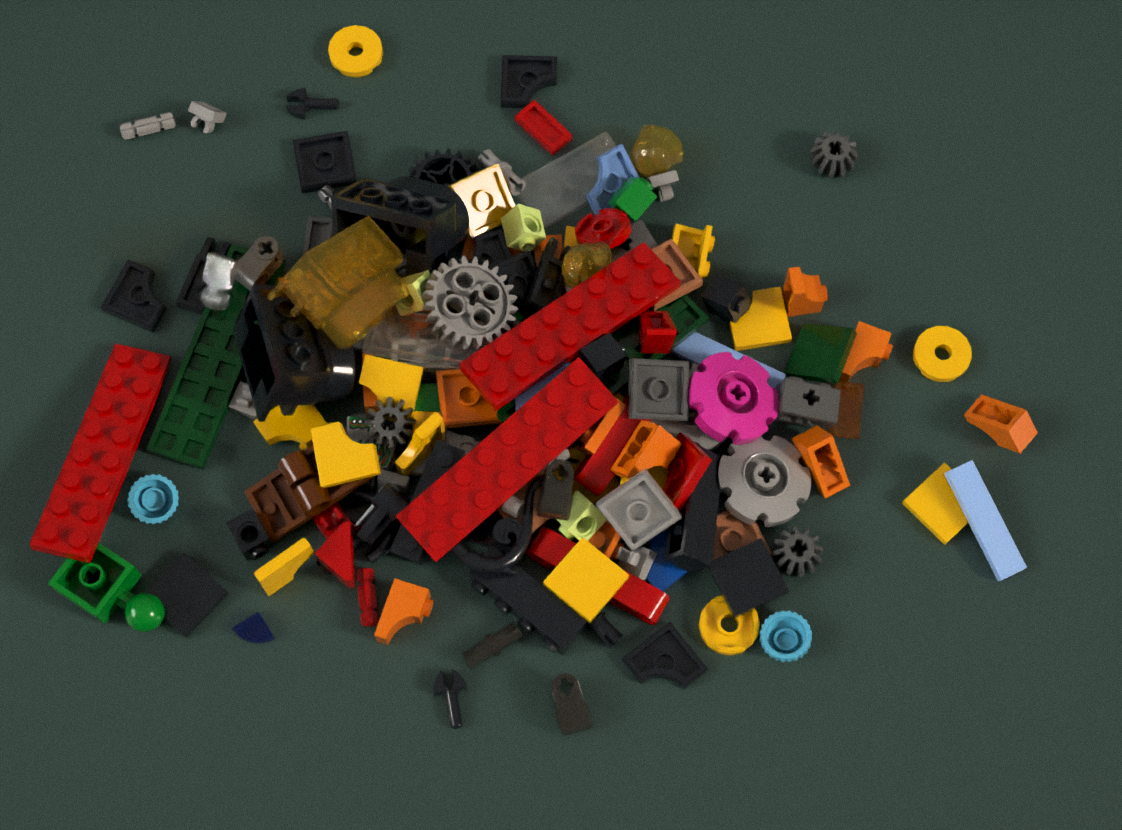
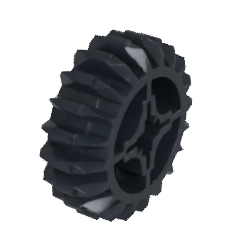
(442, 167)

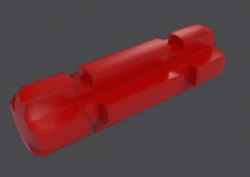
(367, 597)

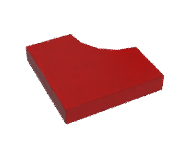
(685, 471)

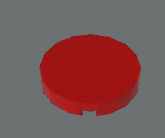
(609, 226)

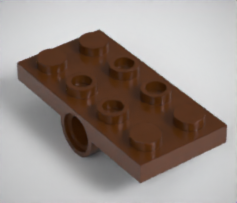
(294, 494)

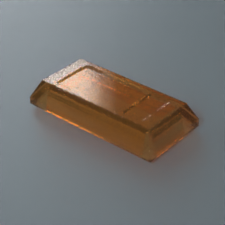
(849, 410)

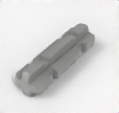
(147, 125)

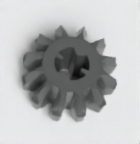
(823, 152)
(380, 419)
(801, 540)

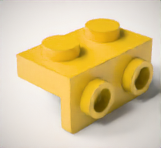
(695, 246)

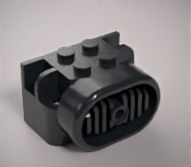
(414, 213)
(288, 357)

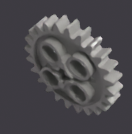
(462, 325)

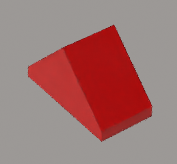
(656, 332)
(338, 554)

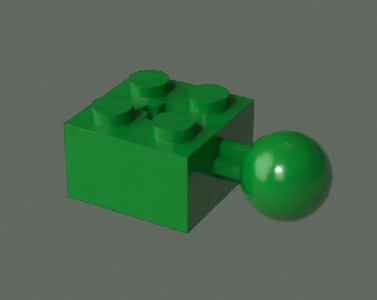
(112, 590)

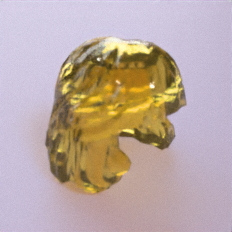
(655, 151)
(585, 261)

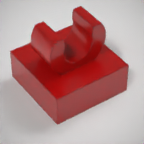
(331, 519)

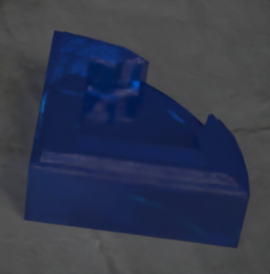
(254, 630)

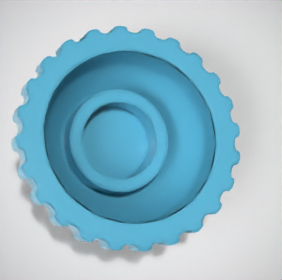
(153, 499)
(786, 636)

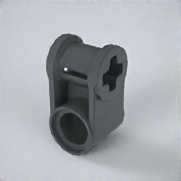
(258, 263)

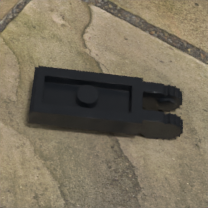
(548, 279)
(193, 286)

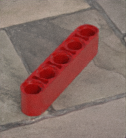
(594, 469)
(633, 597)

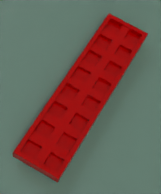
(568, 324)
(101, 454)
(507, 459)

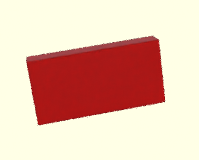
(543, 127)

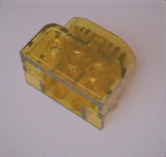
(346, 283)

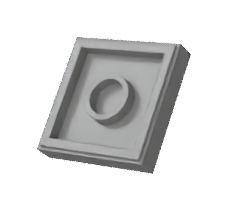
(638, 509)

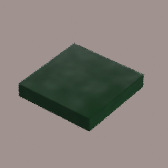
(820, 353)

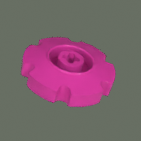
(732, 398)

